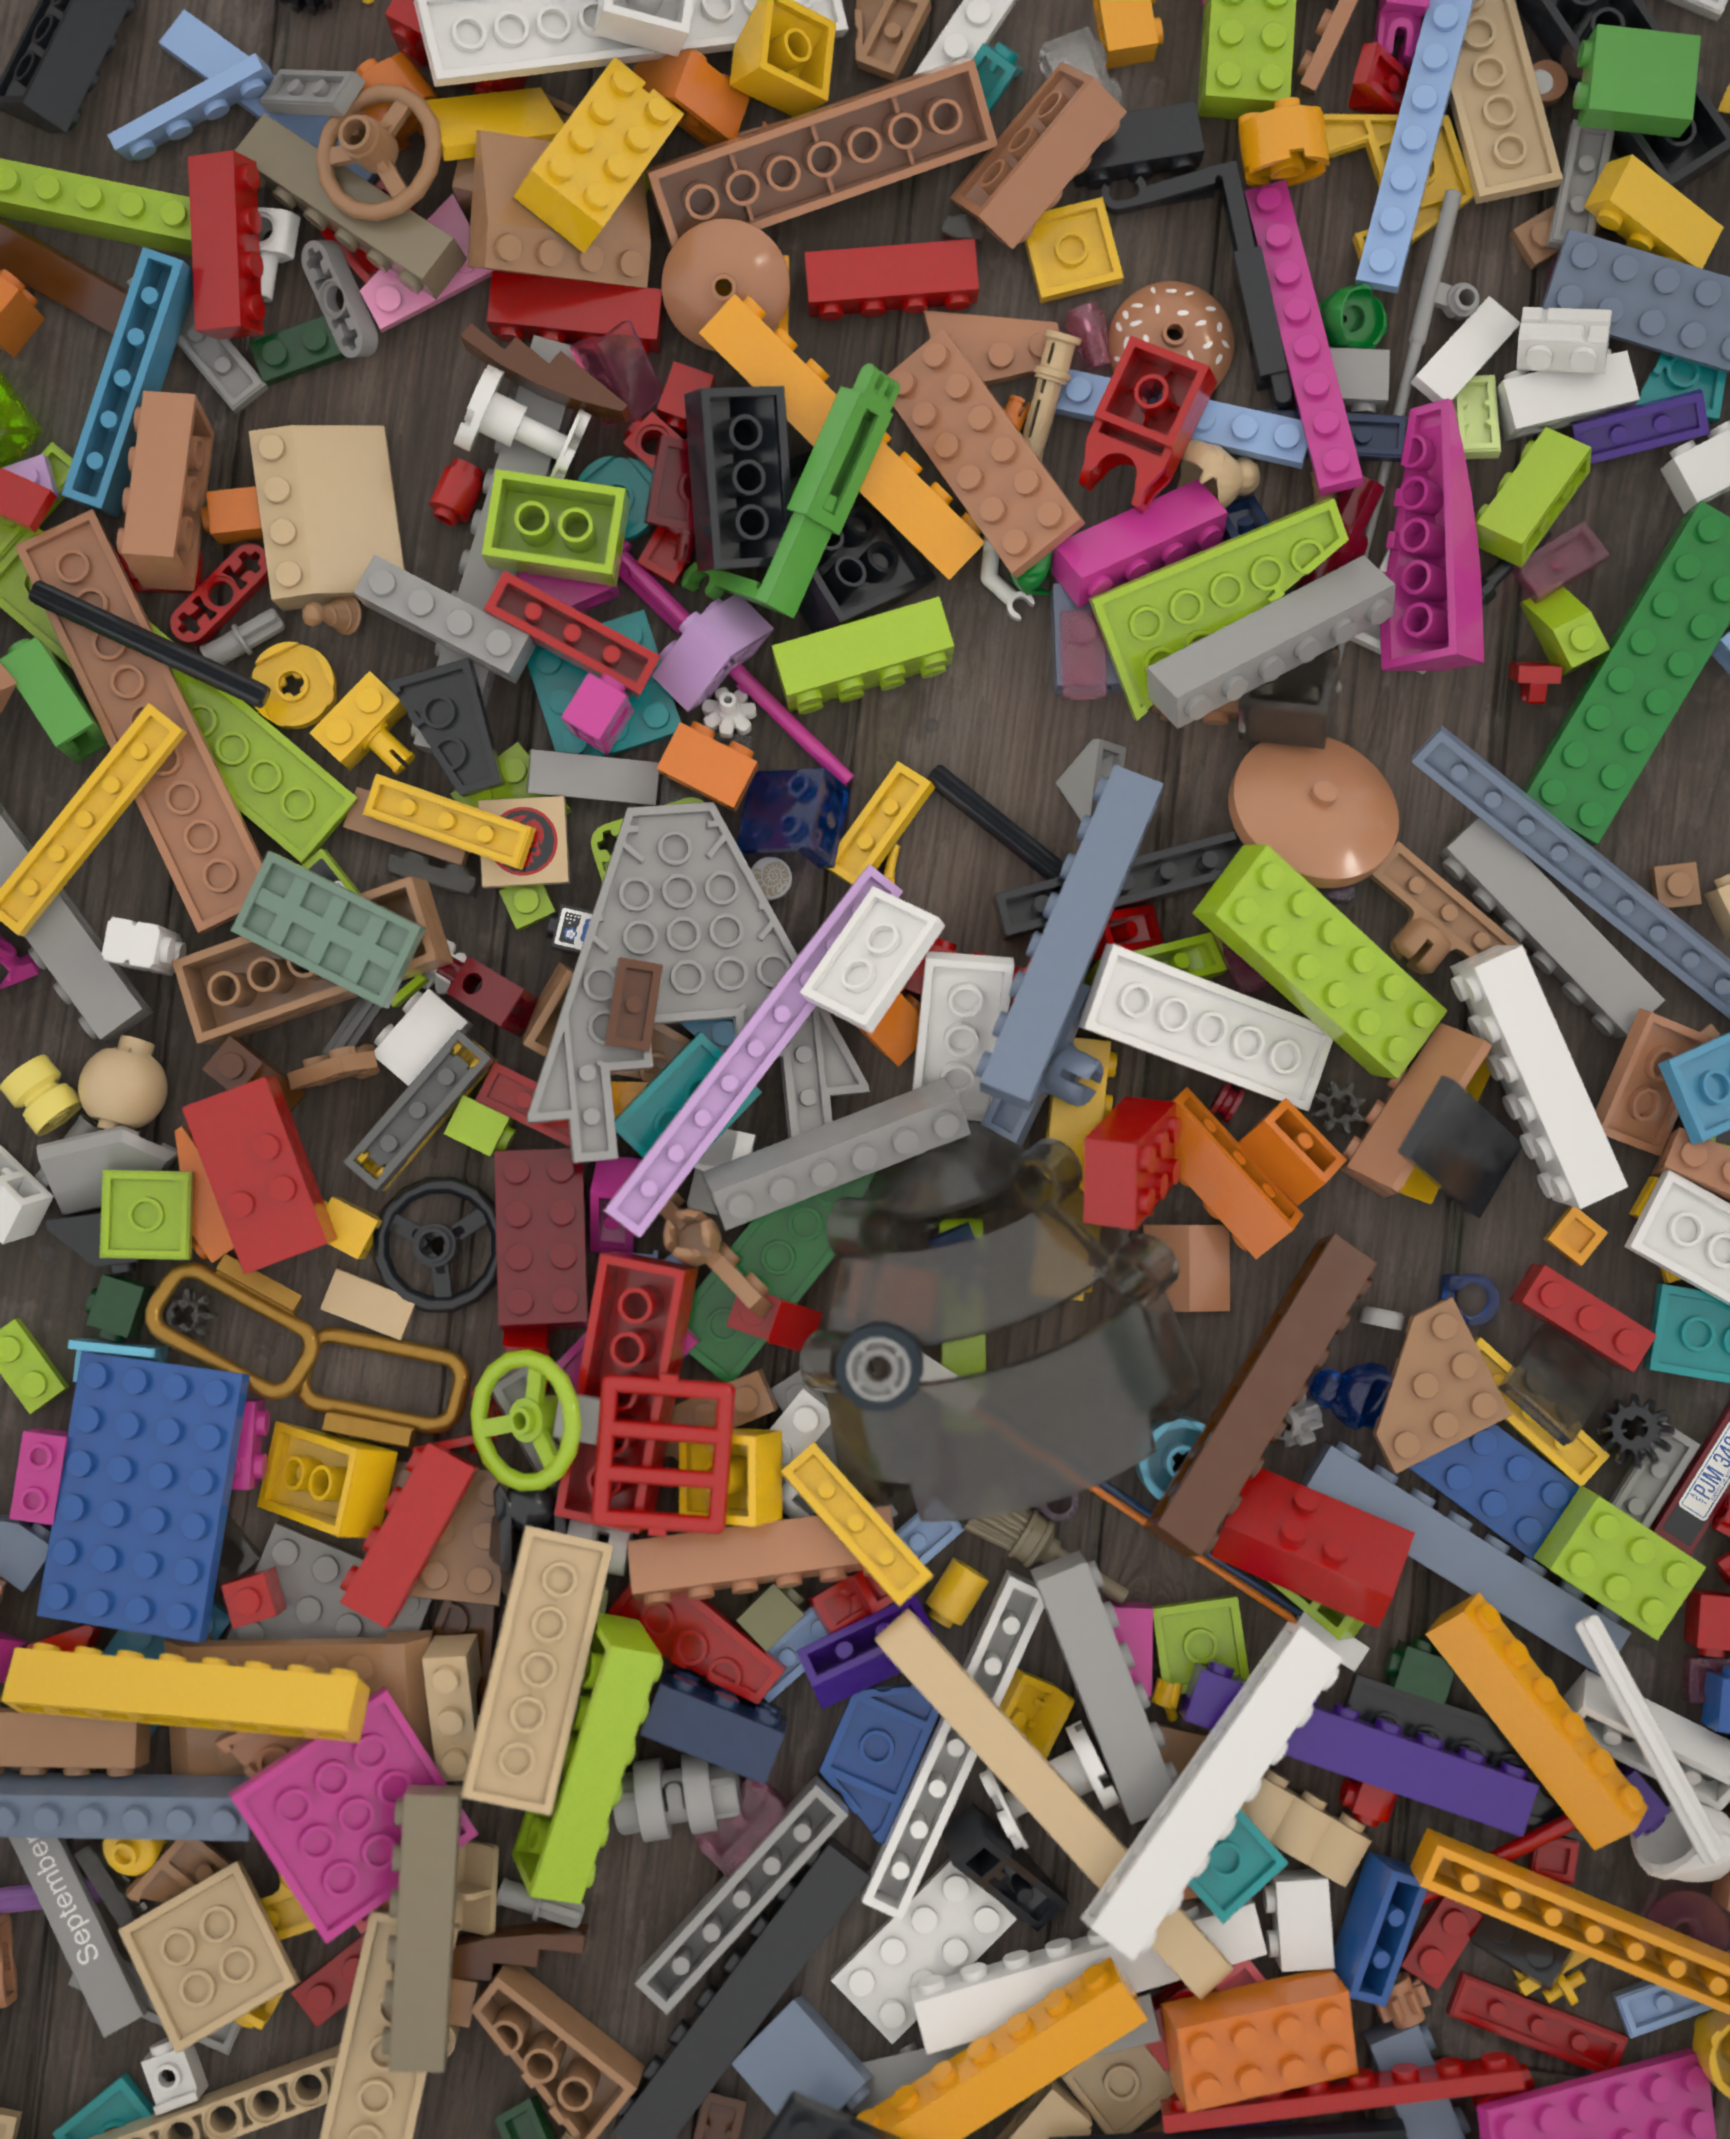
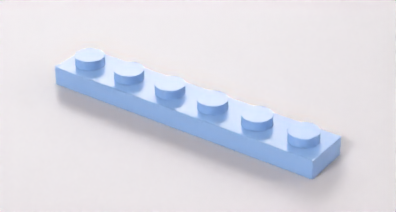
(1232, 427)

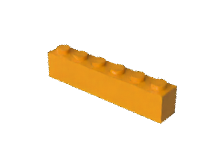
(1537, 1721)

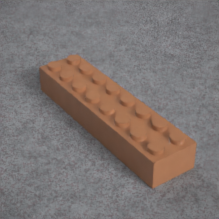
(828, 153)

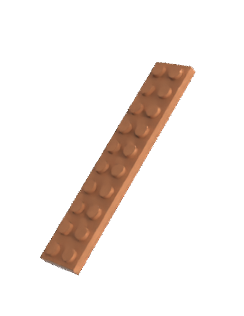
(187, 797)

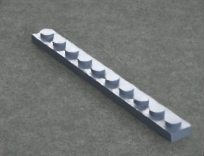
(1576, 865)

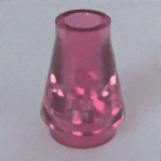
(1090, 325)

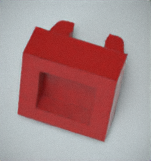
(1534, 679)

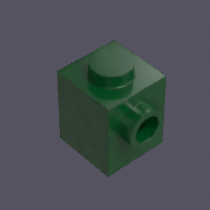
(118, 1307)
(1419, 1670)

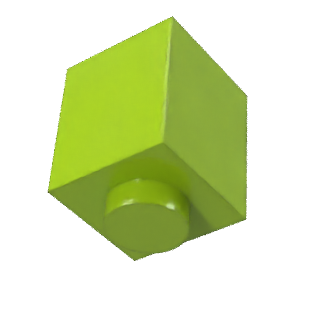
(480, 1127)

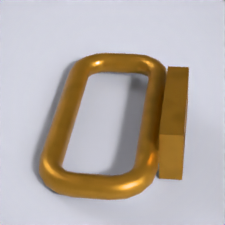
(251, 1291)
(381, 1423)

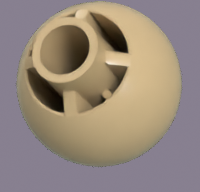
(123, 1085)

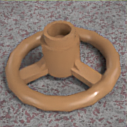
(376, 151)

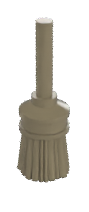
(1031, 1539)

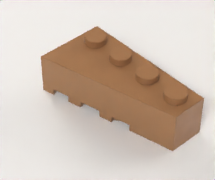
(558, 2050)

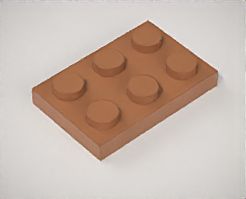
(1636, 1099)

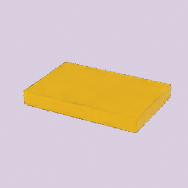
(505, 112)

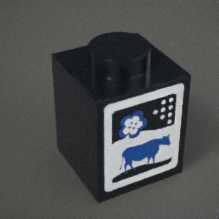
(568, 928)

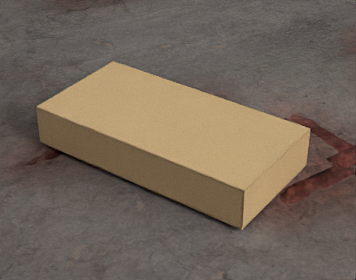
(368, 1304)

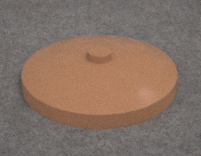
(1316, 810)

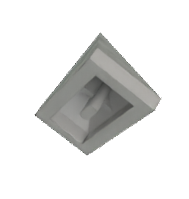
(1083, 775)

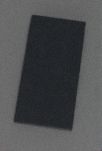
(1460, 1147)

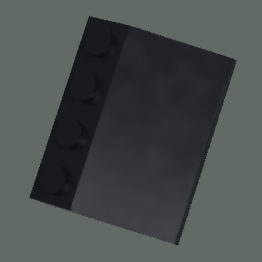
(861, 568)

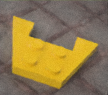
(1375, 133)

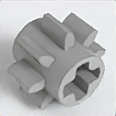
(1301, 1423)

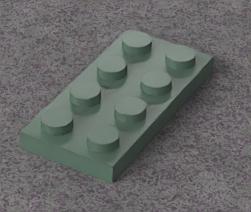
(328, 929)

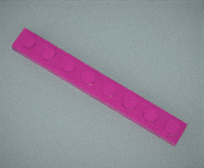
(1304, 339)

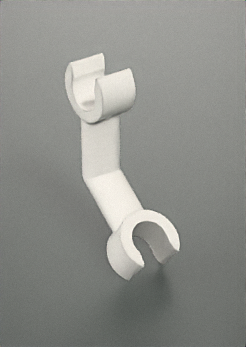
(997, 585)

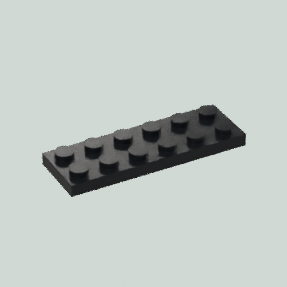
(1451, 1724)

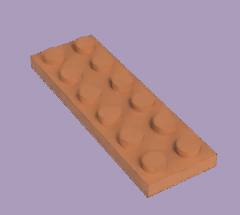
(982, 454)

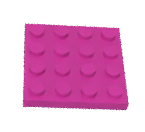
(332, 1815)

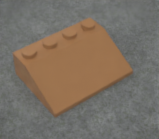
(515, 240)

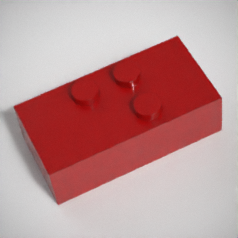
(259, 1173)
(1315, 1546)

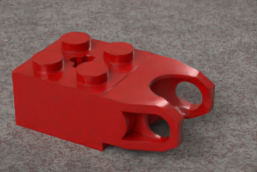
(1142, 433)

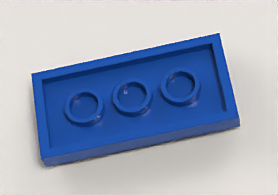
(1501, 1486)

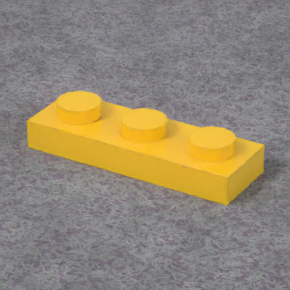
(881, 822)

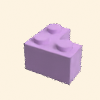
(709, 649)

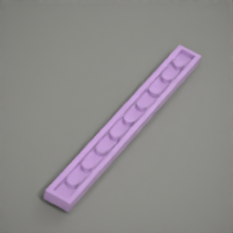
(734, 1073)

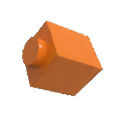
(232, 515)

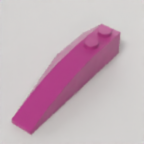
(1434, 552)

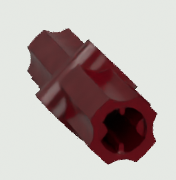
(1356, 510)

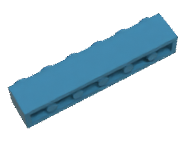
(134, 364)

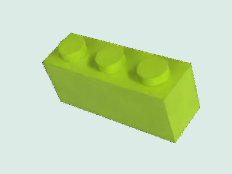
(1532, 496)

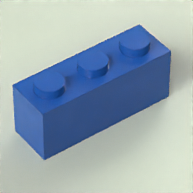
(1377, 1928)

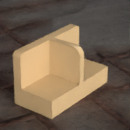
(477, 1887)

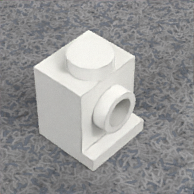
(188, 2071)

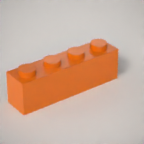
(1230, 1180)

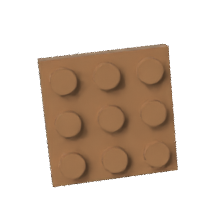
(461, 1562)

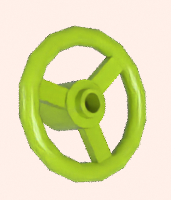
(528, 1420)

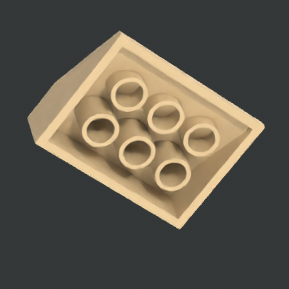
(324, 508)

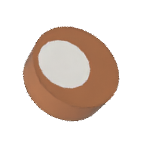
(1551, 81)

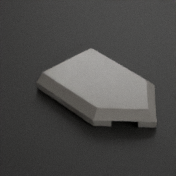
(77, 1164)

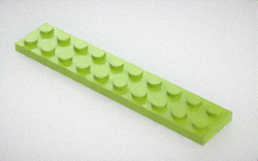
(262, 768)

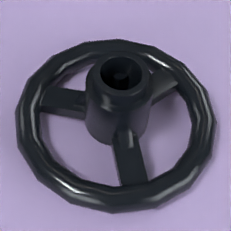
(422, 1244)

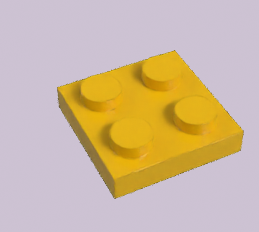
(1073, 251)

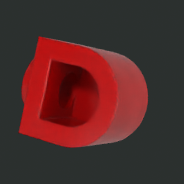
(1367, 1802)

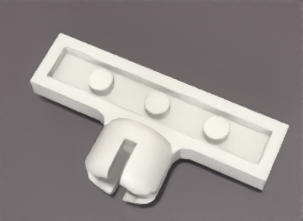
(801, 1426)

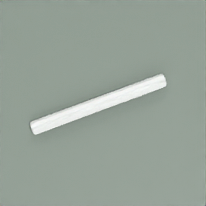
(1651, 1740)

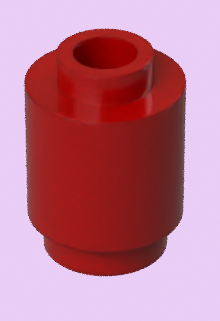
(457, 492)

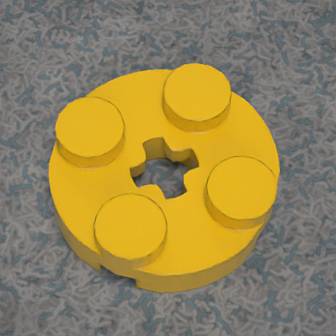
(315, 696)

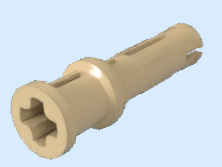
(1051, 376)

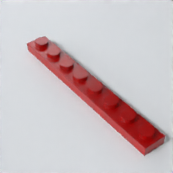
(1365, 2090)

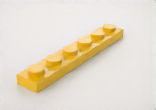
(87, 818)

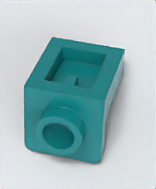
(996, 71)

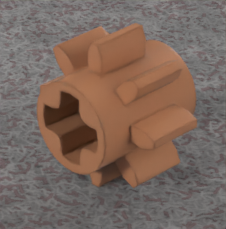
(1405, 2003)

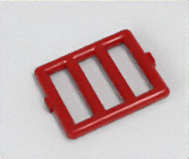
(610, 1428)

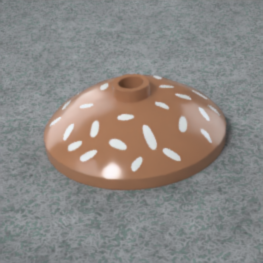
(1181, 307)

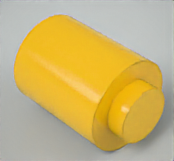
(956, 1593)

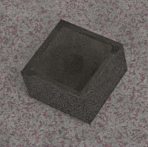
(1294, 706)

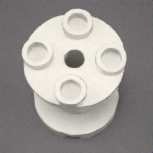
(506, 421)
(1078, 1767)

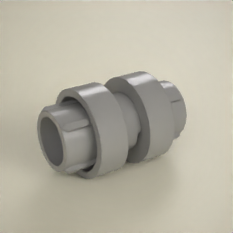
(661, 1797)

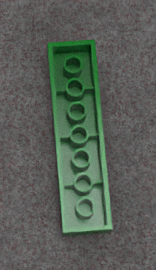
(1640, 679)

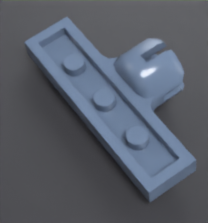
(1059, 1080)

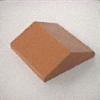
(1203, 1266)

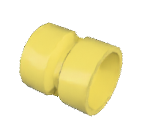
(37, 1089)

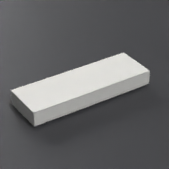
(1466, 351)

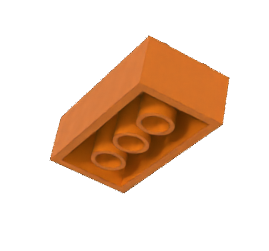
(1259, 2039)

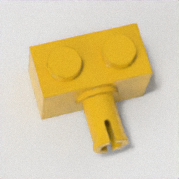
(363, 724)

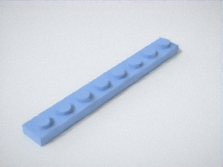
(1414, 144)

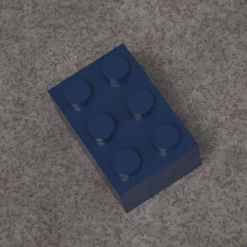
(715, 1725)

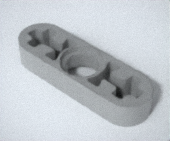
(326, 273)

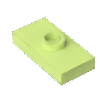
(1478, 418)

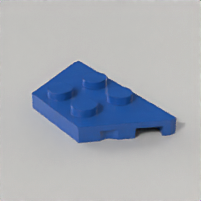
(878, 1751)

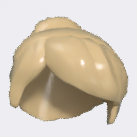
(1218, 471)

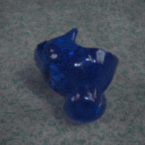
(1353, 1395)

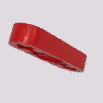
(190, 606)

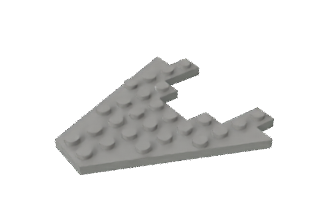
(687, 902)

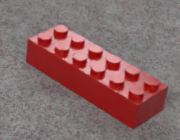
(632, 1330)

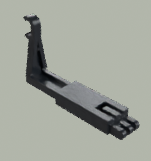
(1247, 265)

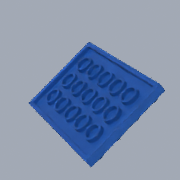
(144, 1496)

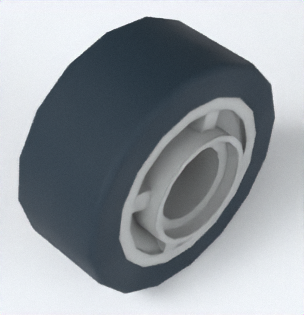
(876, 1392)

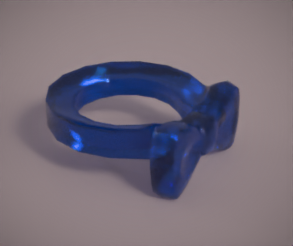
(1452, 1283)

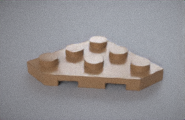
(1437, 1389)

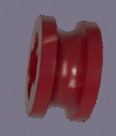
(1227, 1101)

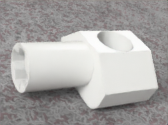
(278, 247)

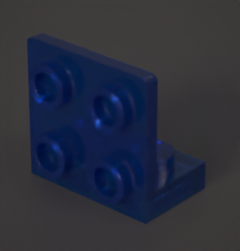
(795, 813)

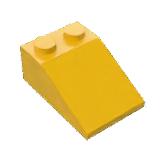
(327, 1480)

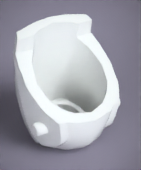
(1671, 1855)

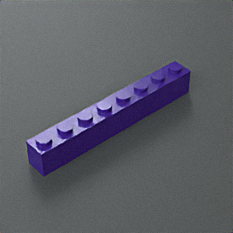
(1383, 1755)

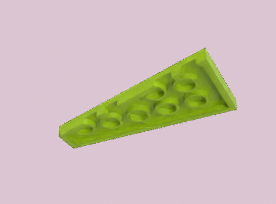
(1209, 591)

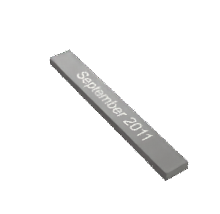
(80, 1930)

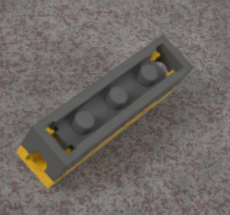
(420, 1111)

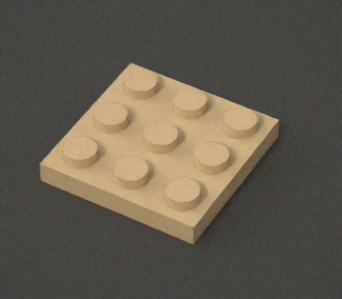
(208, 1956)

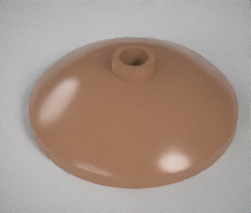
(720, 251)

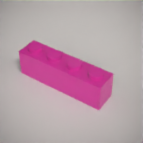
(1139, 542)

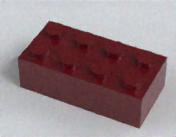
(540, 1241)

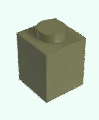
(772, 1614)

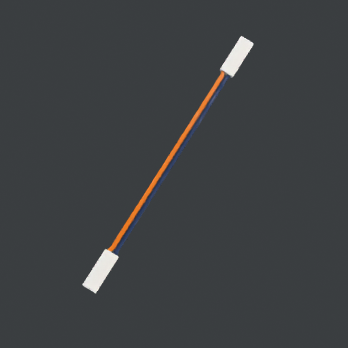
(1349, 1649)

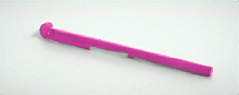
(675, 614)

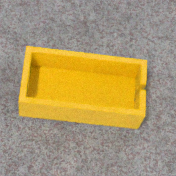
(598, 155)

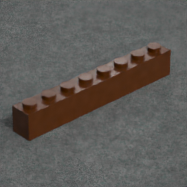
(1260, 1397)

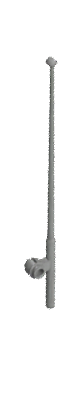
(1455, 301)

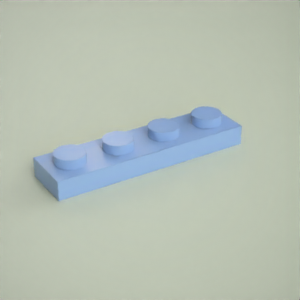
(201, 103)

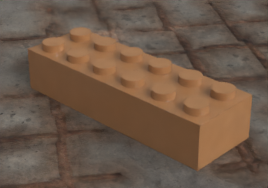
(248, 988)

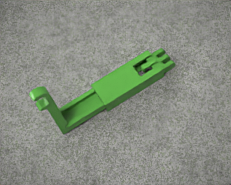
(820, 498)

